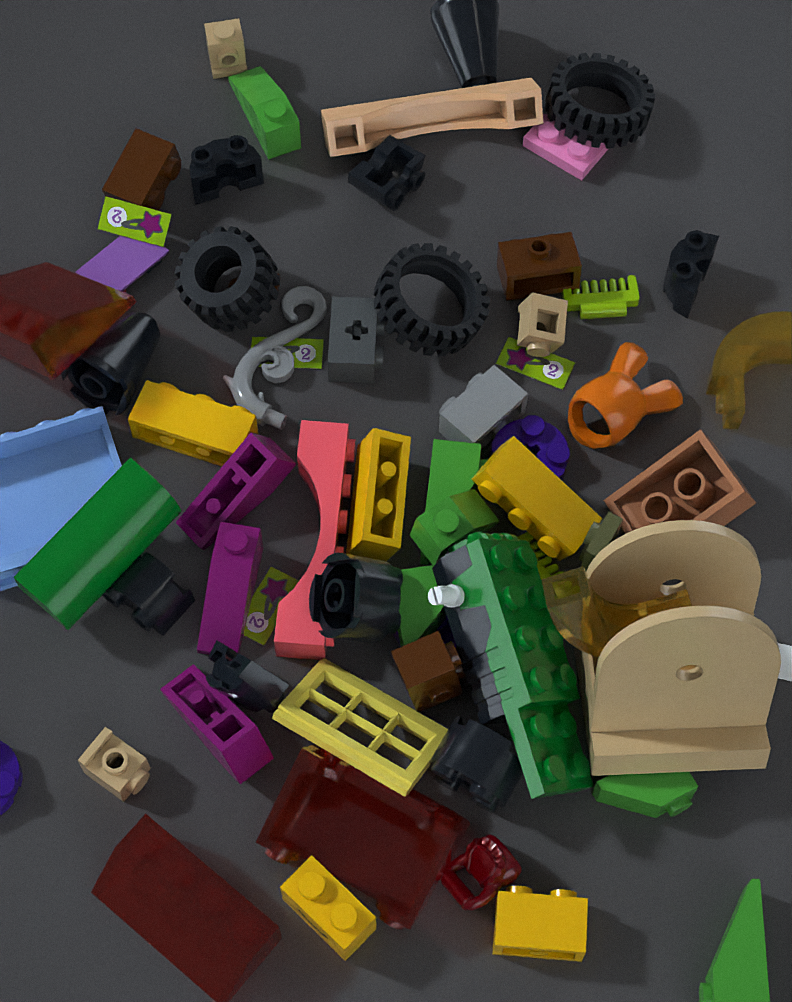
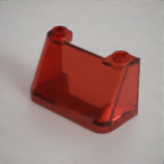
(363, 833)

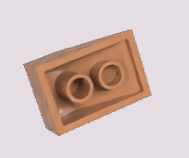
(683, 485)

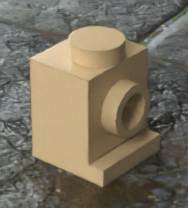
(225, 48)
(546, 315)
(120, 781)

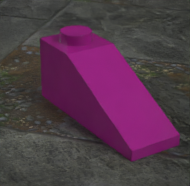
(236, 488)
(230, 586)
(218, 724)

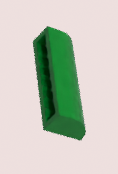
(98, 544)

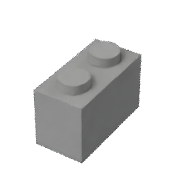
(483, 408)

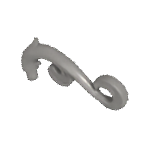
(272, 349)

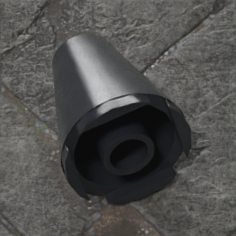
(469, 38)
(114, 363)

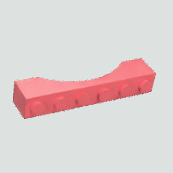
(322, 464)

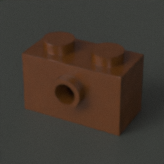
(144, 171)
(538, 265)
(429, 671)

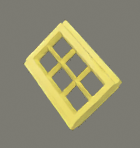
(346, 748)

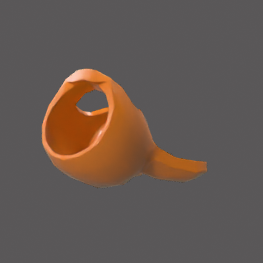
(620, 399)

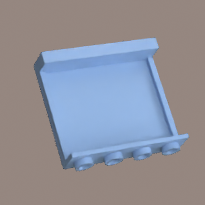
(47, 479)

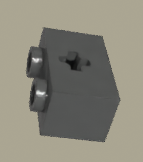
(353, 340)

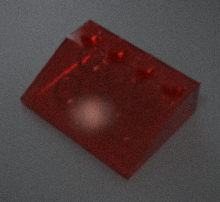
(54, 316)

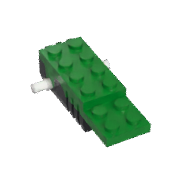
(514, 656)

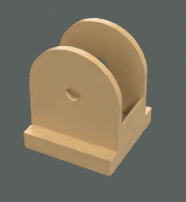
(687, 681)

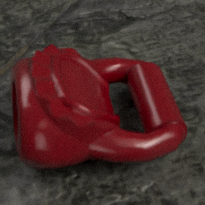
(489, 864)

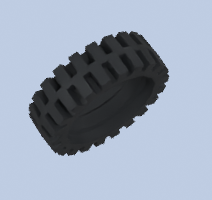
(590, 124)
(450, 272)

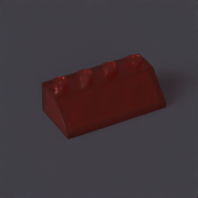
(185, 910)

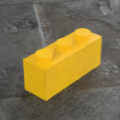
(189, 423)
(378, 495)
(535, 499)

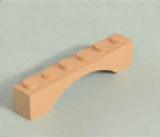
(492, 105)

